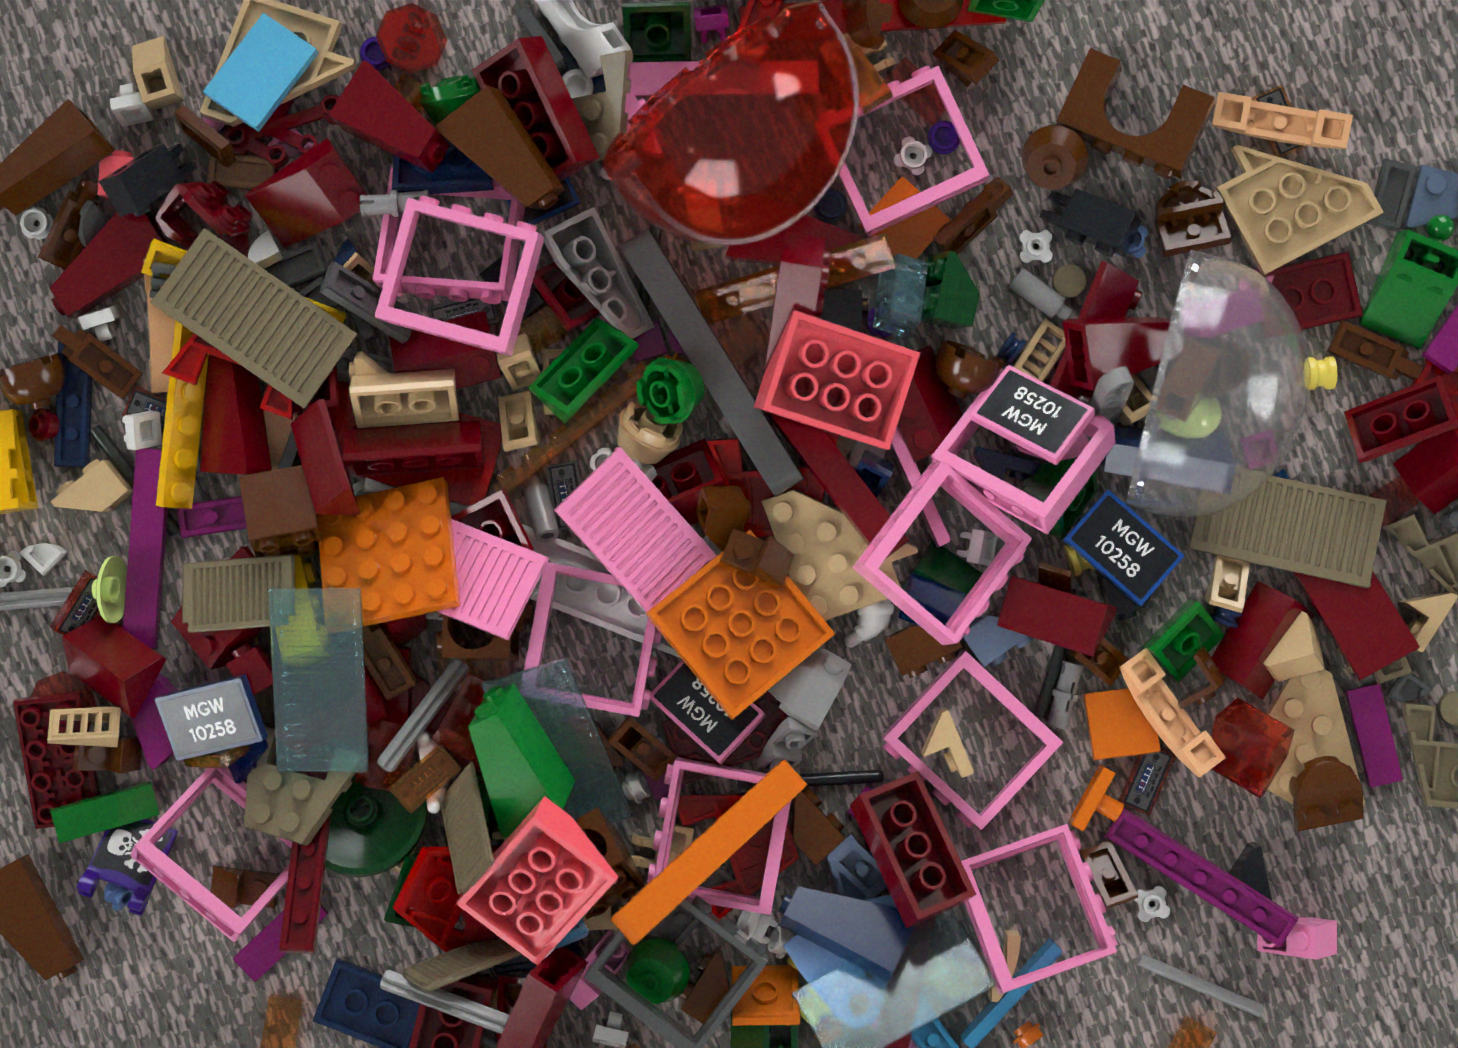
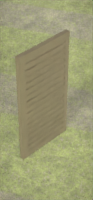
(254, 318)
(1298, 531)

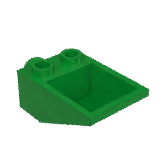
(1408, 292)

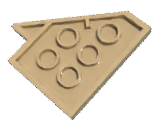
(311, 27)
(1291, 207)
(825, 552)
(1314, 712)

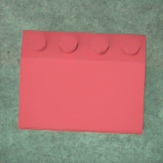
(837, 380)
(539, 882)

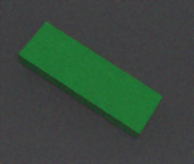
(104, 812)

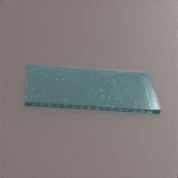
(318, 679)
(564, 716)
(930, 979)

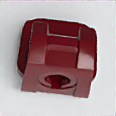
(209, 203)

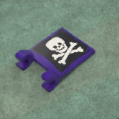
(116, 866)

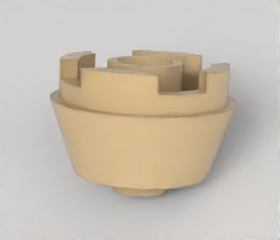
(645, 438)

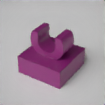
(711, 18)

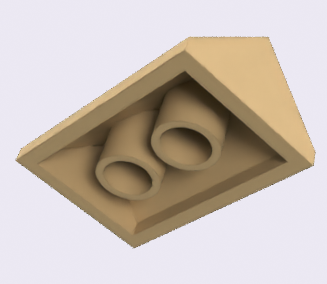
(404, 398)

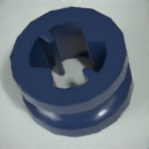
(1011, 348)
(1226, 616)

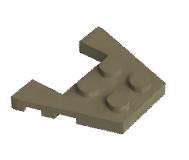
(605, 111)
(1437, 556)
(1434, 760)
(288, 801)

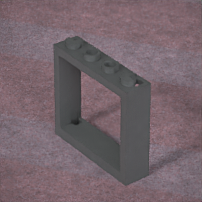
(655, 1017)

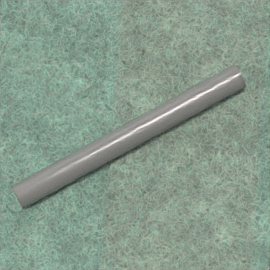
(1200, 985)

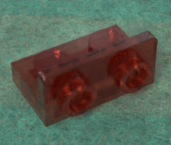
(379, 736)

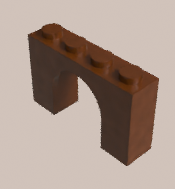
(1165, 149)

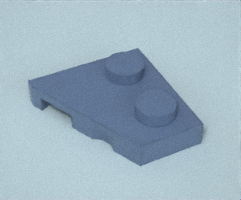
(1432, 195)
(855, 870)

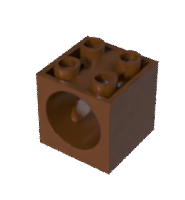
(280, 513)
(454, 645)
(610, 843)

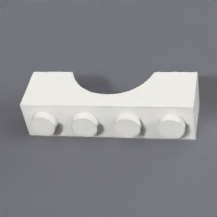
(583, 38)

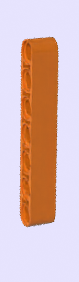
(708, 852)

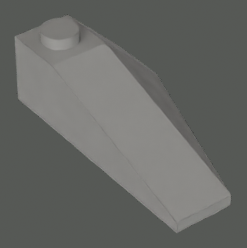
(592, 263)
(811, 687)

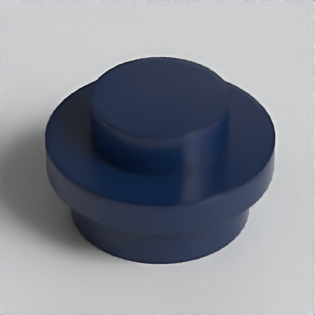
(831, 206)

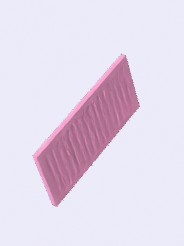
(634, 530)
(492, 580)

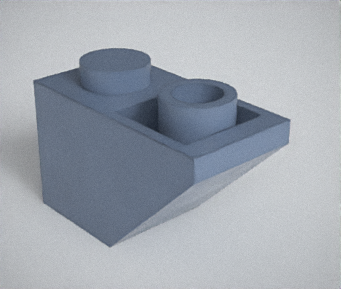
(991, 642)

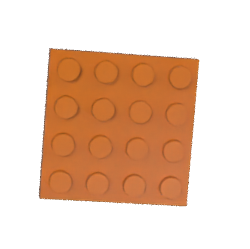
(394, 552)
(739, 631)

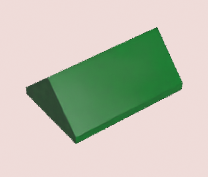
(582, 369)

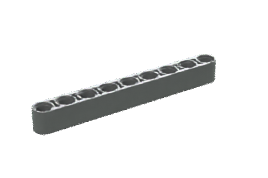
(712, 362)

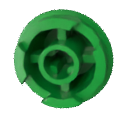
(447, 96)
(670, 390)
(657, 970)

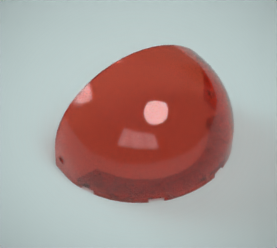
(744, 134)

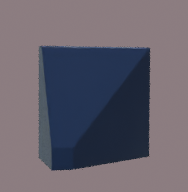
(345, 252)

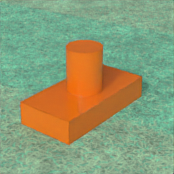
(1096, 800)

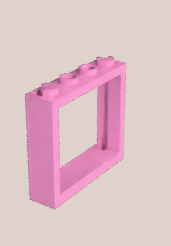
(937, 193)
(461, 215)
(454, 289)
(1011, 499)
(992, 579)
(540, 627)
(942, 790)
(663, 838)
(184, 884)
(1091, 903)

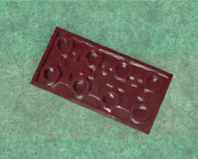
(1360, 622)
(749, 749)
(50, 766)

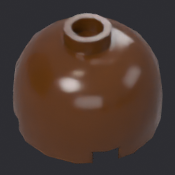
(966, 368)
(33, 381)

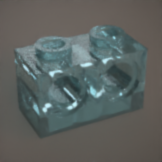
(900, 296)

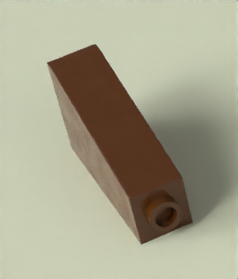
(500, 145)
(51, 157)
(34, 923)

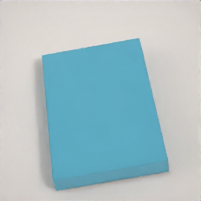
(260, 72)

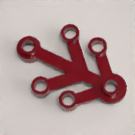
(279, 128)

